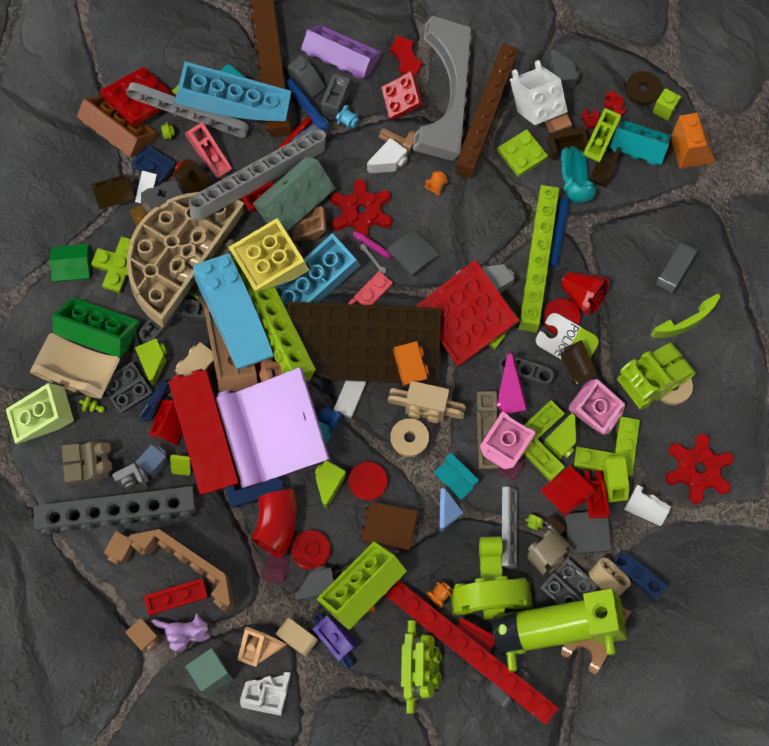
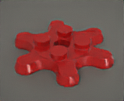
(361, 221)
(694, 480)

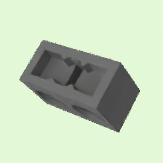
(335, 96)

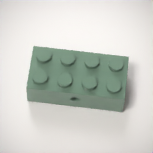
(295, 193)

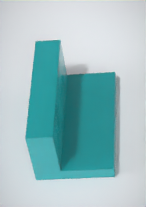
(456, 476)

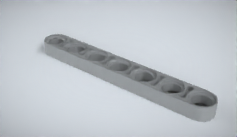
(167, 102)

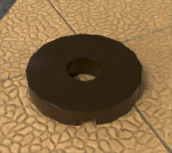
(647, 79)

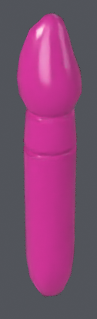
(361, 237)

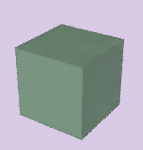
(209, 672)

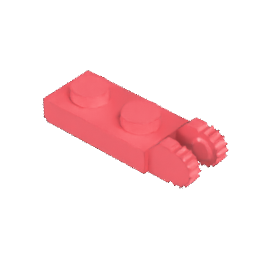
(372, 290)

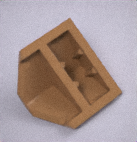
(310, 226)

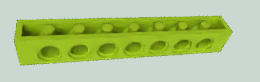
(538, 259)
(278, 329)

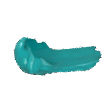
(576, 176)

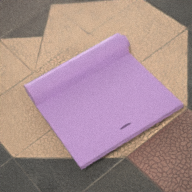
(272, 428)

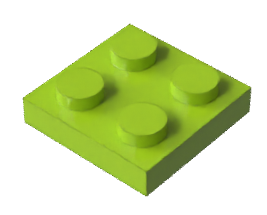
(522, 153)

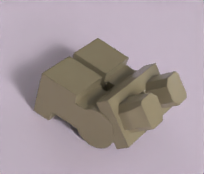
(95, 460)

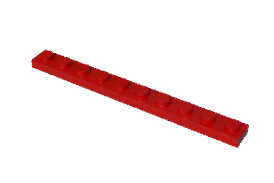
(472, 652)

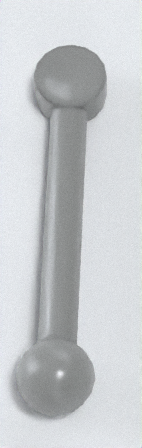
(363, 247)

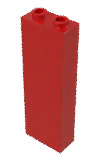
(203, 432)

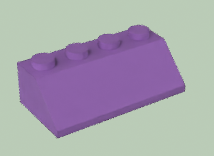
(340, 51)

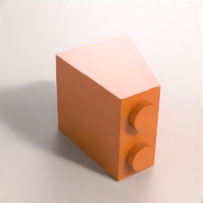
(691, 142)

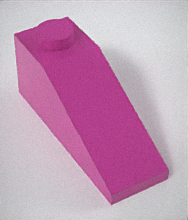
(511, 391)

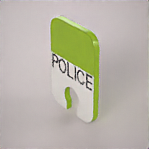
(567, 334)

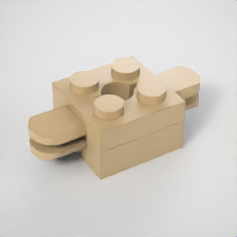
(426, 402)

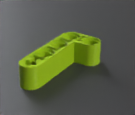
(490, 565)

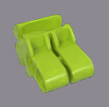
(655, 375)

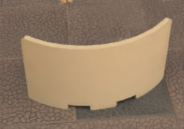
(74, 366)

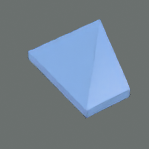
(448, 510)

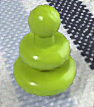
(93, 406)

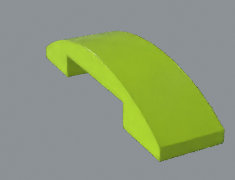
(668, 329)

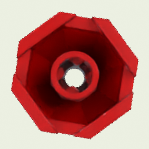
(585, 290)

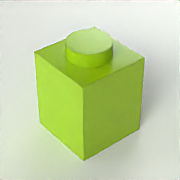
(666, 104)

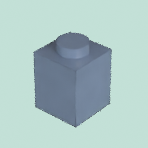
(153, 460)

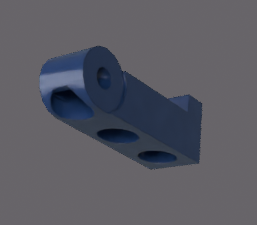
(251, 494)
(640, 576)

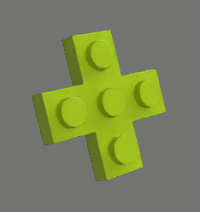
(114, 264)

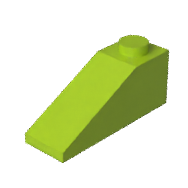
(602, 135)

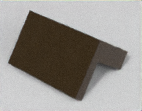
(113, 191)

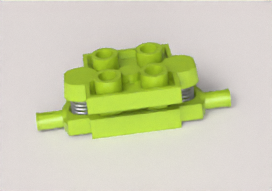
(419, 667)

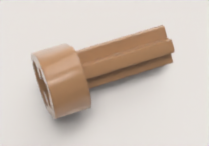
(405, 143)

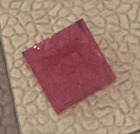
(511, 473)
(275, 569)

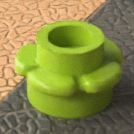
(167, 131)
(534, 522)

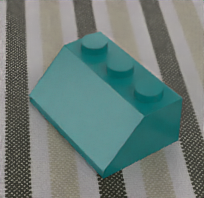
(640, 142)

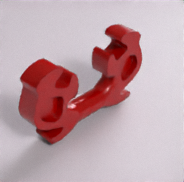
(615, 103)

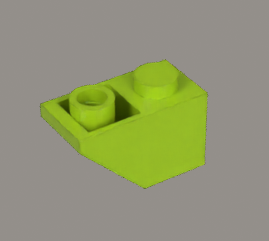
(616, 478)

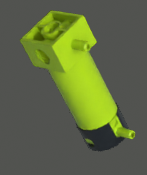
(561, 625)

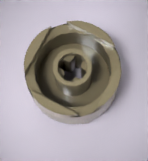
(549, 552)

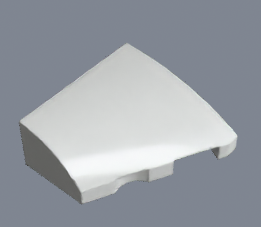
(647, 506)
(266, 695)

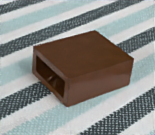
(389, 527)

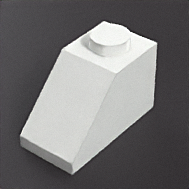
(388, 158)

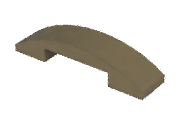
(485, 420)

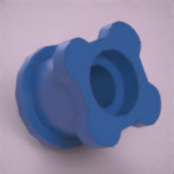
(330, 417)

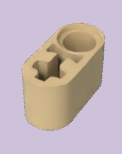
(609, 576)
(296, 637)

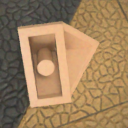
(257, 647)

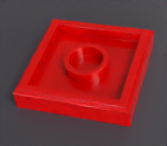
(567, 490)

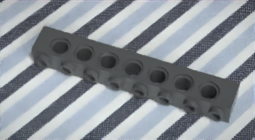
(44, 513)

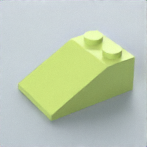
(39, 413)

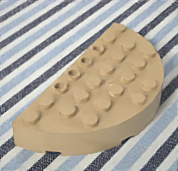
(168, 247)

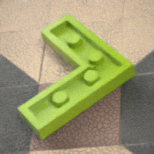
(625, 445)
(537, 452)

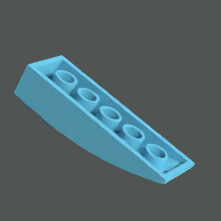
(231, 95)
(327, 267)
(232, 311)

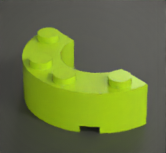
(491, 595)

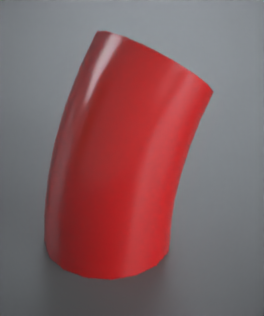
(276, 522)

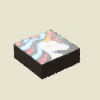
(552, 523)

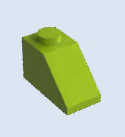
(152, 359)
(563, 438)
(329, 481)

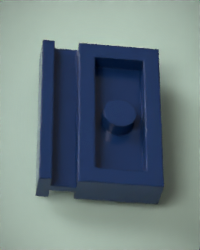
(153, 162)

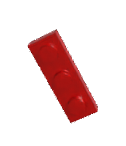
(175, 597)

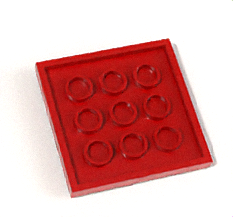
(470, 313)

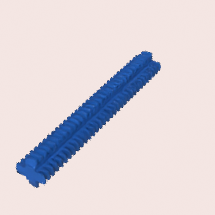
(306, 104)
(558, 232)

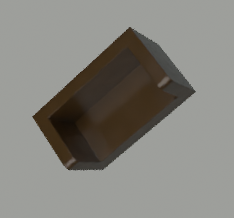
(566, 138)
(192, 177)
(577, 362)

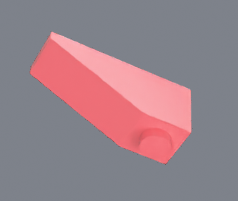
(208, 150)

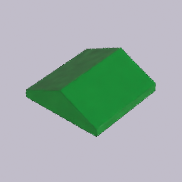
(70, 263)

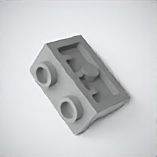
(130, 475)

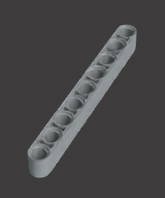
(256, 174)

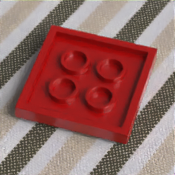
(130, 109)

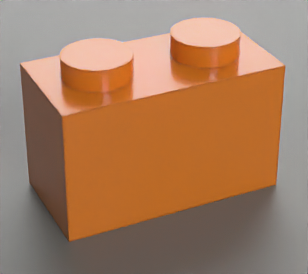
(410, 363)

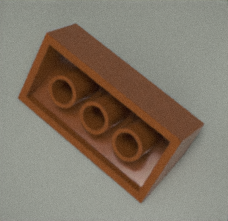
(112, 126)

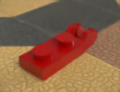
(597, 503)

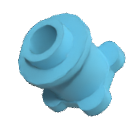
(347, 118)

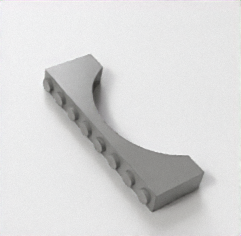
(452, 45)

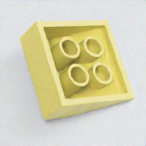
(268, 257)

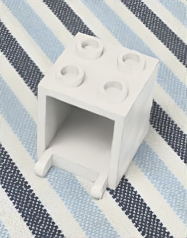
(538, 94)

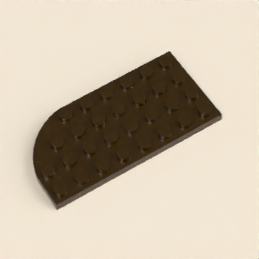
(359, 340)

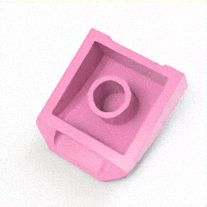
(597, 406)
(506, 441)

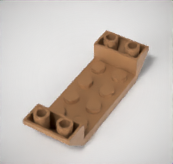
(227, 375)
(148, 543)

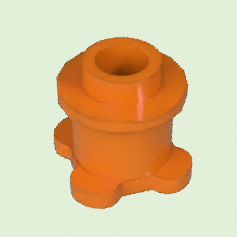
(436, 182)
(439, 593)

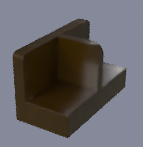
(603, 170)

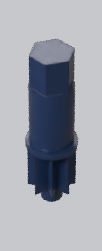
(154, 401)

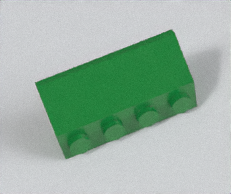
(85, 325)

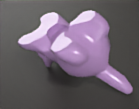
(181, 633)

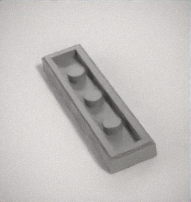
(509, 528)

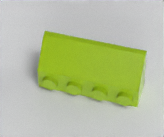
(362, 585)

